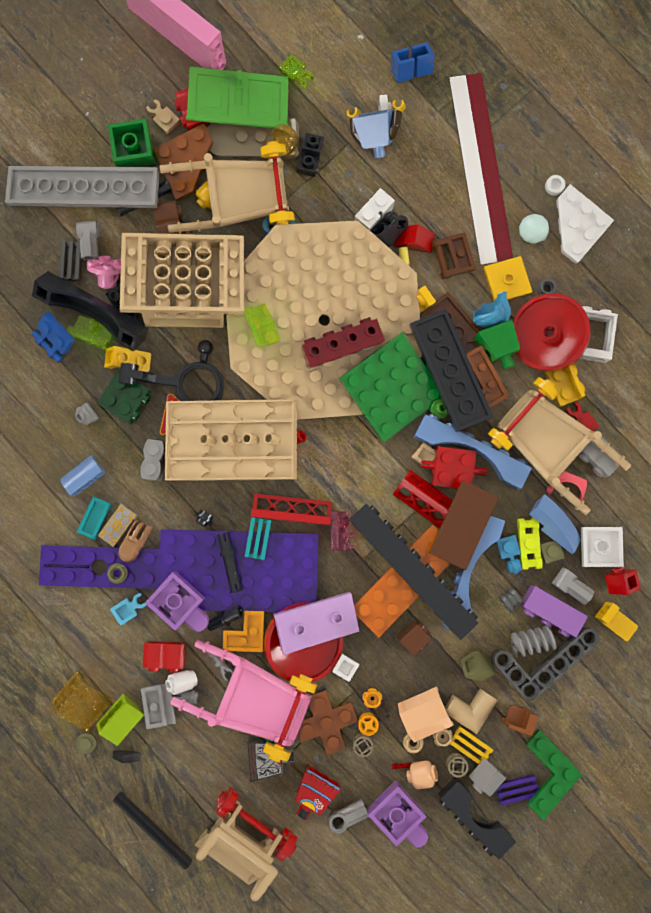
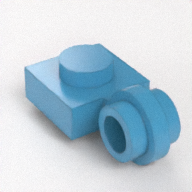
(509, 548)

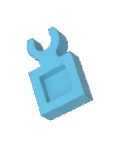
(126, 609)

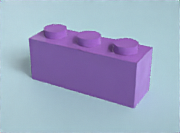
(553, 612)

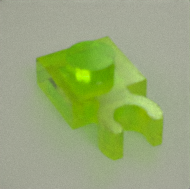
(294, 69)

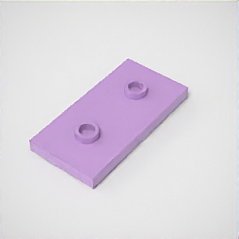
(316, 622)

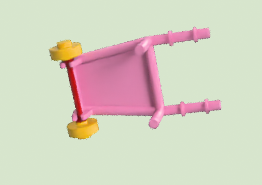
(257, 703)

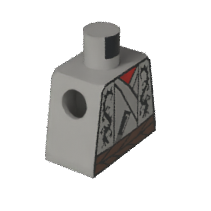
(259, 763)

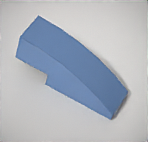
(556, 523)

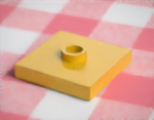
(508, 277)

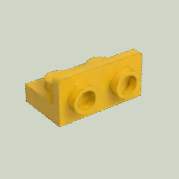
(567, 385)

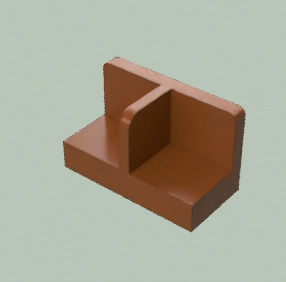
(520, 719)

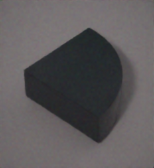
(126, 756)

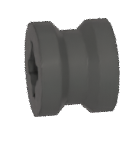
(510, 599)

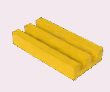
(484, 754)

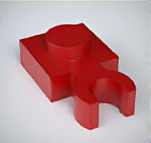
(584, 418)

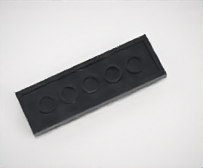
(451, 370)

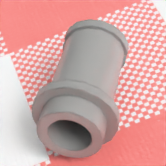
(191, 697)

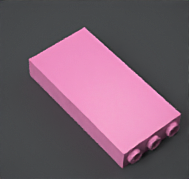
(183, 29)

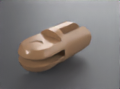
(134, 541)

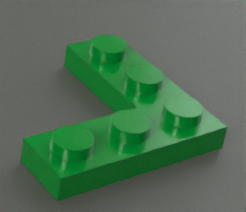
(559, 783)

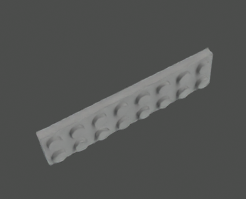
(82, 186)

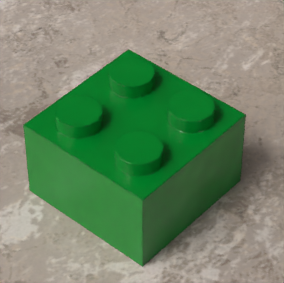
(131, 144)

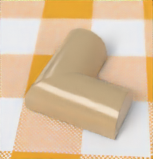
(471, 715)

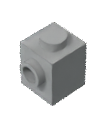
(486, 778)

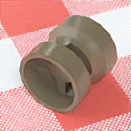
(361, 741)
(453, 761)

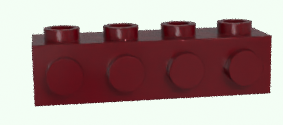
(342, 343)

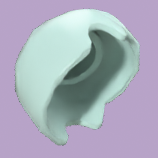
(534, 228)

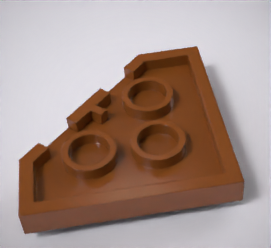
(185, 147)

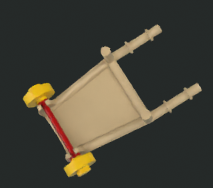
(240, 189)
(548, 437)

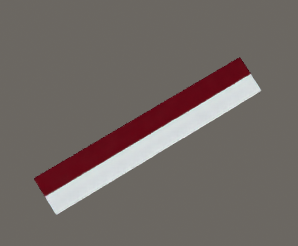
(481, 168)

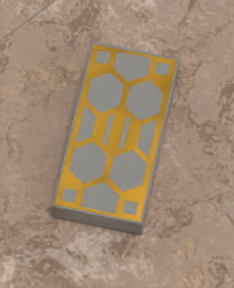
(117, 525)

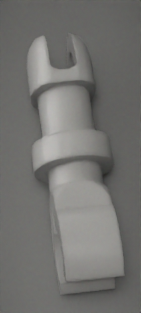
(224, 667)

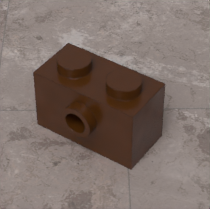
(414, 637)

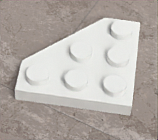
(579, 223)

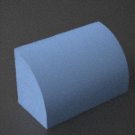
(82, 476)

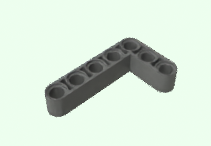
(546, 665)

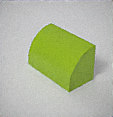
(119, 720)

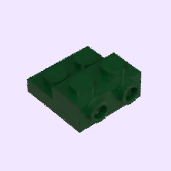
(124, 399)

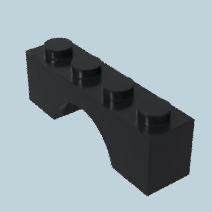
(492, 835)

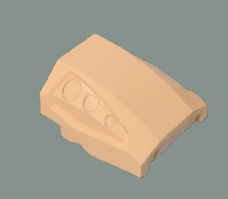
(424, 715)

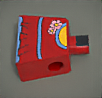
(315, 792)

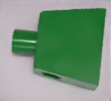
(499, 343)

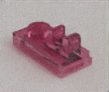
(339, 530)

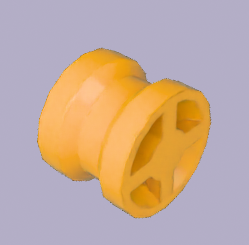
(368, 727)

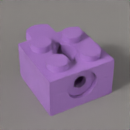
(178, 603)
(399, 816)

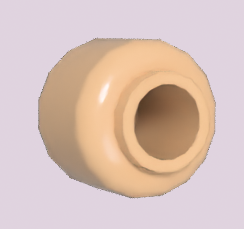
(422, 775)

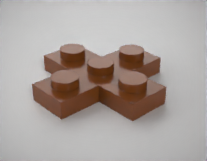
(327, 722)

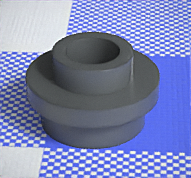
(546, 282)

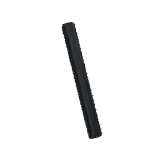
(152, 831)

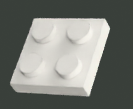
(602, 546)

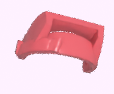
(568, 477)

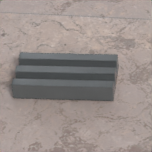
(71, 245)

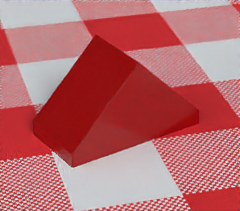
(416, 239)

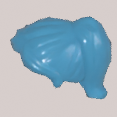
(494, 312)

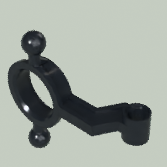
(129, 374)

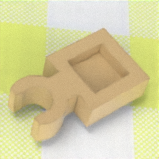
(165, 118)

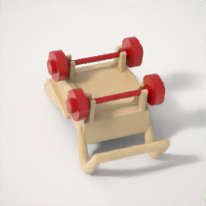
(240, 851)

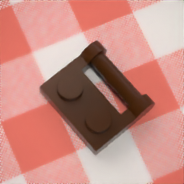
(459, 253)

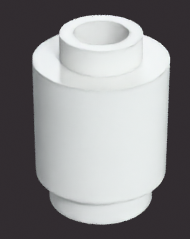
(181, 681)

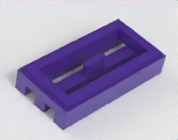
(503, 801)

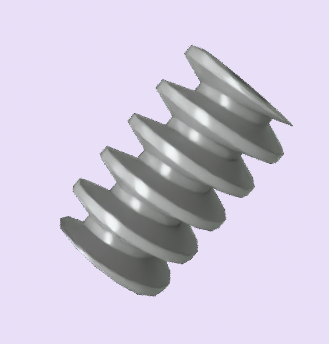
(531, 640)

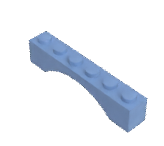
(508, 470)
(490, 535)

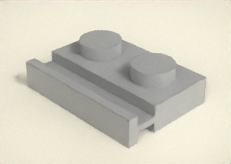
(157, 706)

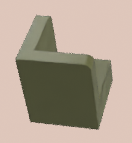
(477, 666)

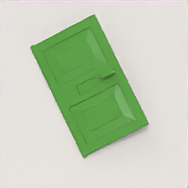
(237, 98)

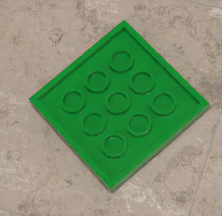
(391, 387)

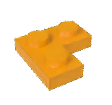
(248, 639)

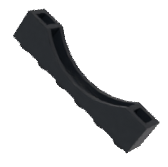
(58, 292)

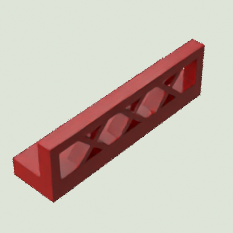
(422, 490)
(315, 519)

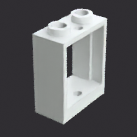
(611, 320)

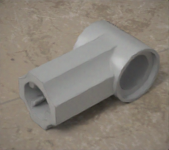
(88, 234)
(569, 584)
(351, 815)

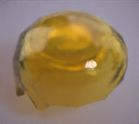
(285, 135)

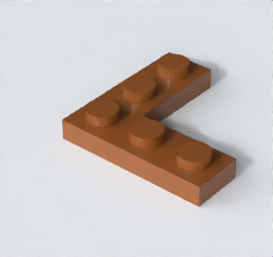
(487, 376)

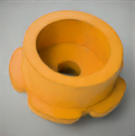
(372, 703)

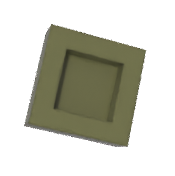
(551, 551)

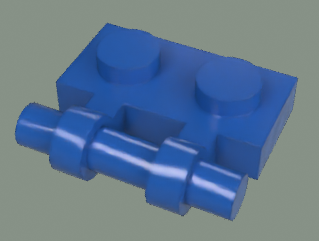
(56, 334)

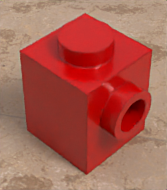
(622, 581)

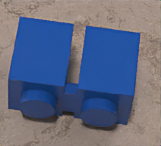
(419, 64)

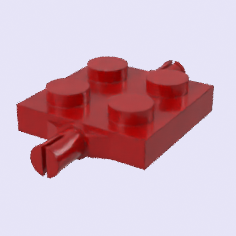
(453, 466)

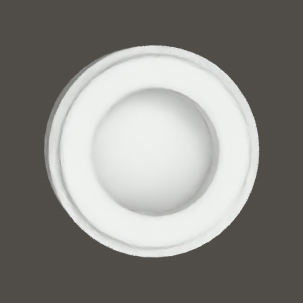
(555, 185)

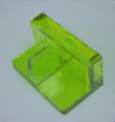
(262, 326)
(91, 332)

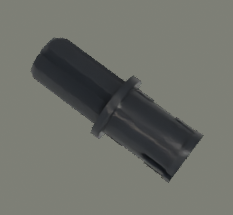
(226, 618)

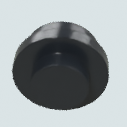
(204, 518)

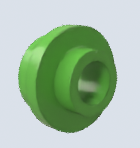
(435, 409)

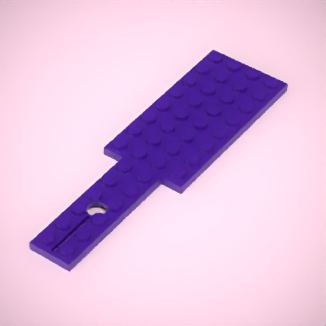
(268, 585)

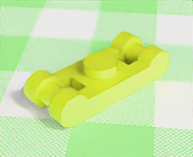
(529, 543)

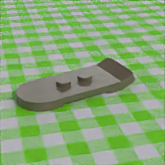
(244, 141)

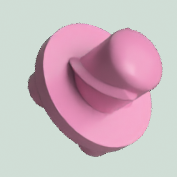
(106, 271)

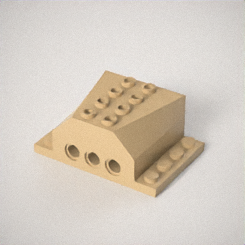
(182, 278)

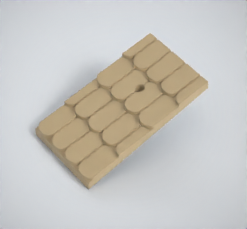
(233, 438)

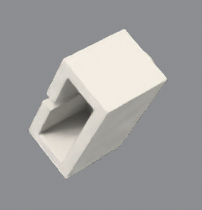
(369, 214)

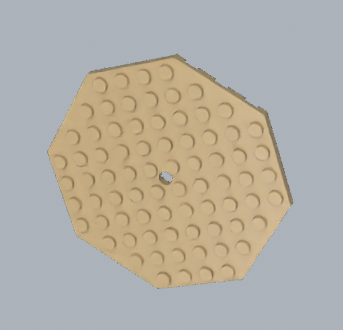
(309, 274)

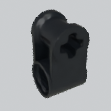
(387, 228)

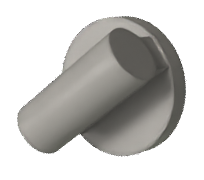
(86, 414)

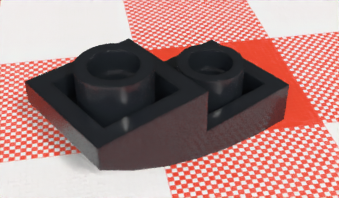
(310, 154)

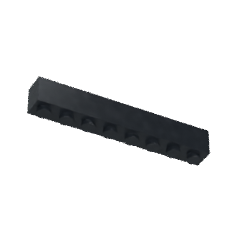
(413, 571)

